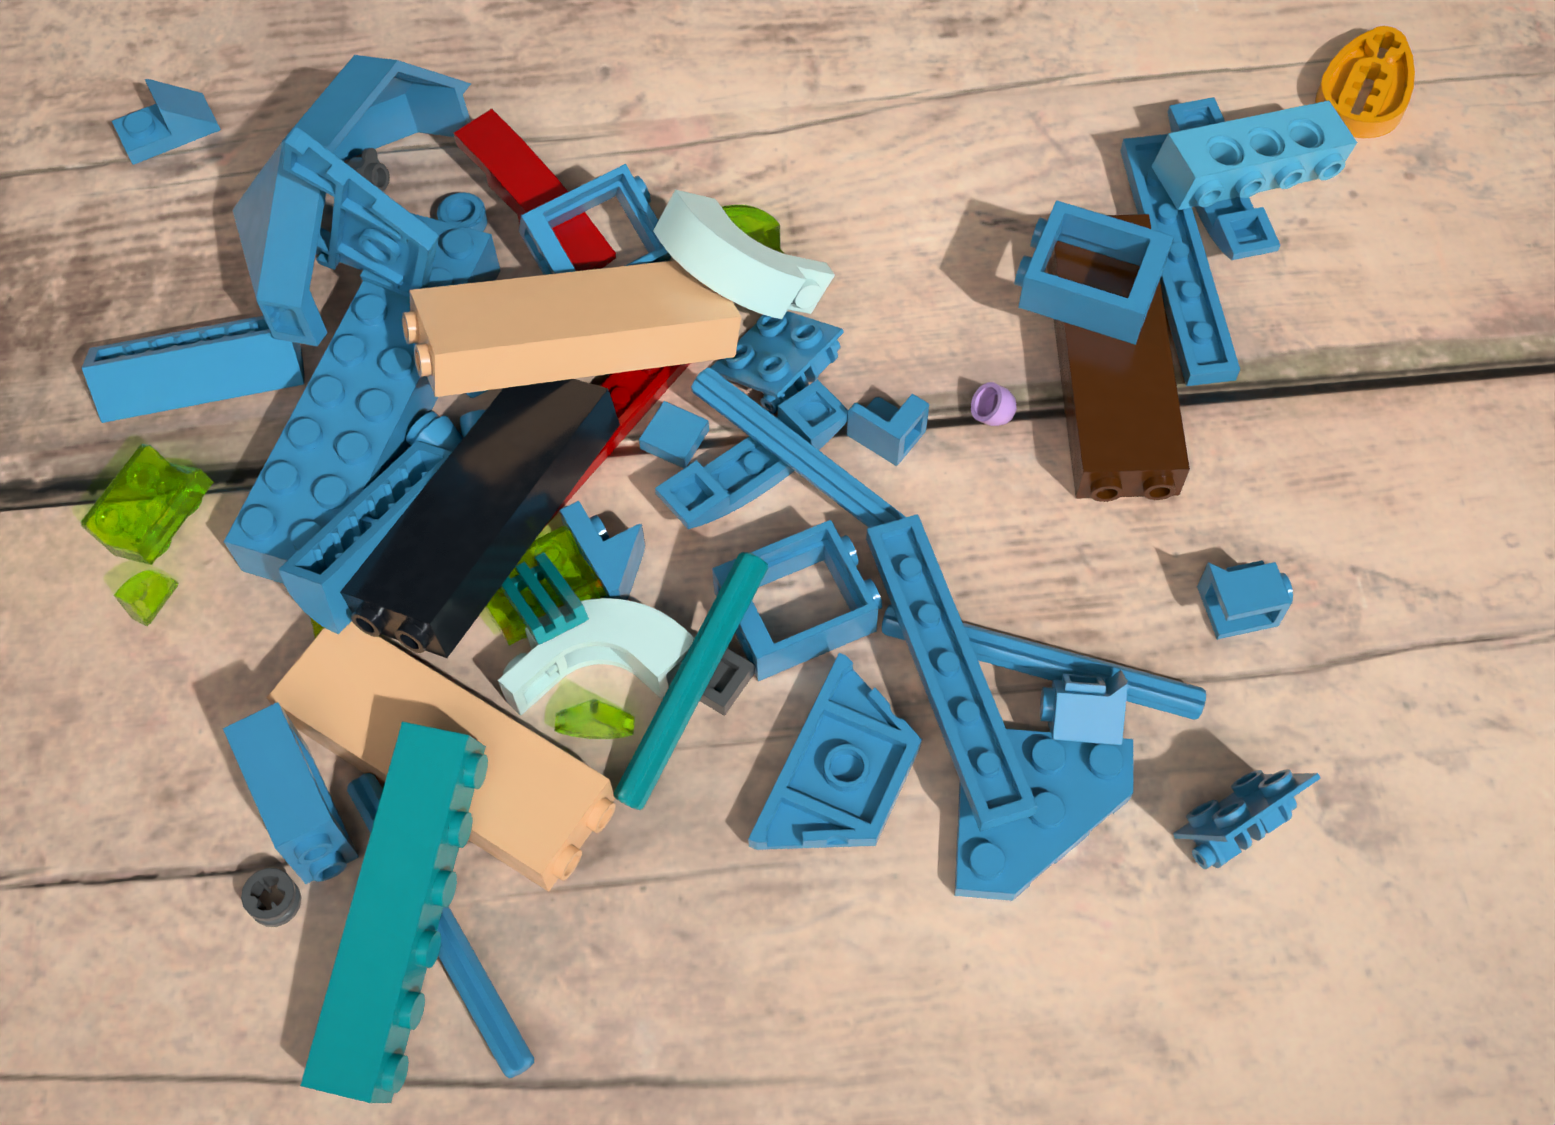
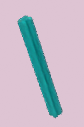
(691, 681)

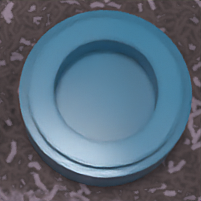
(463, 210)

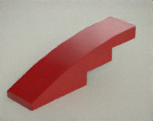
(527, 183)

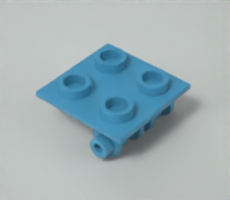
(781, 356)
(1253, 809)

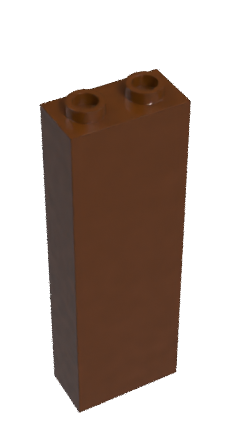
(1119, 394)

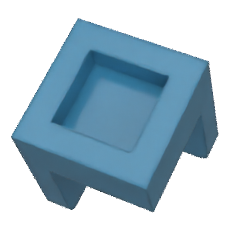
(886, 428)

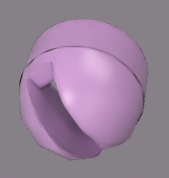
(993, 404)

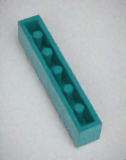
(396, 915)

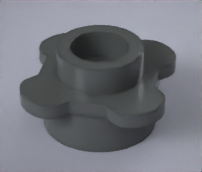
(371, 168)

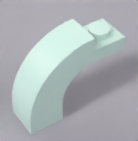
(735, 265)
(615, 634)

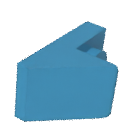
(170, 123)
(613, 558)

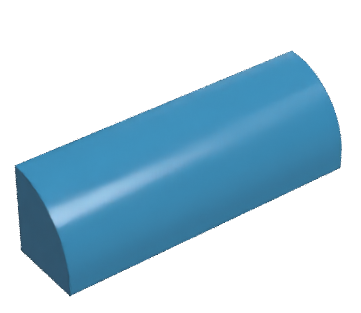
(190, 368)
(340, 548)

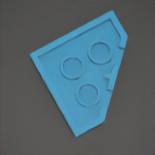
(1074, 792)

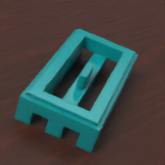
(530, 578)

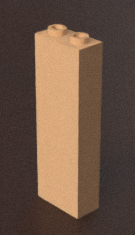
(566, 326)
(535, 797)

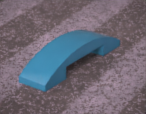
(1234, 222)
(748, 469)

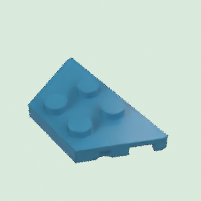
(840, 770)

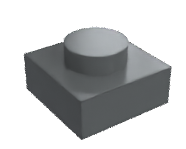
(727, 682)

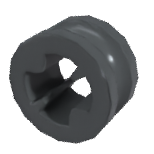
(262, 881)

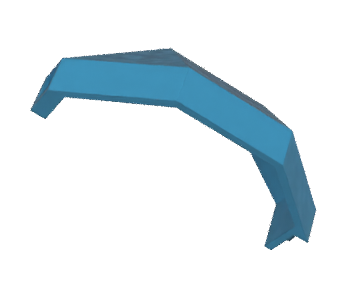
(281, 214)

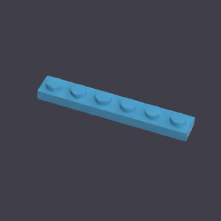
(1186, 281)
(951, 674)

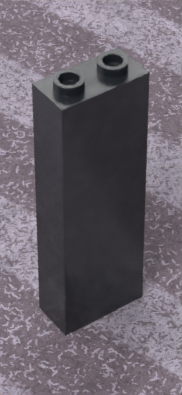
(480, 514)

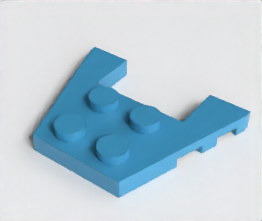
(367, 224)

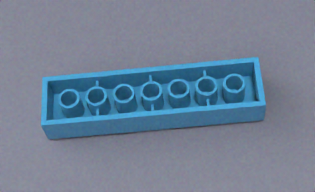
(350, 413)

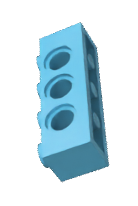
(1253, 155)

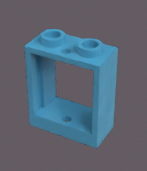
(631, 194)
(1083, 304)
(790, 556)
(291, 794)

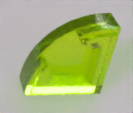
(145, 595)
(594, 721)

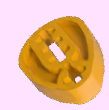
(1391, 76)

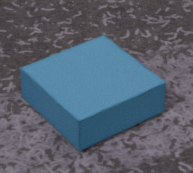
(674, 434)

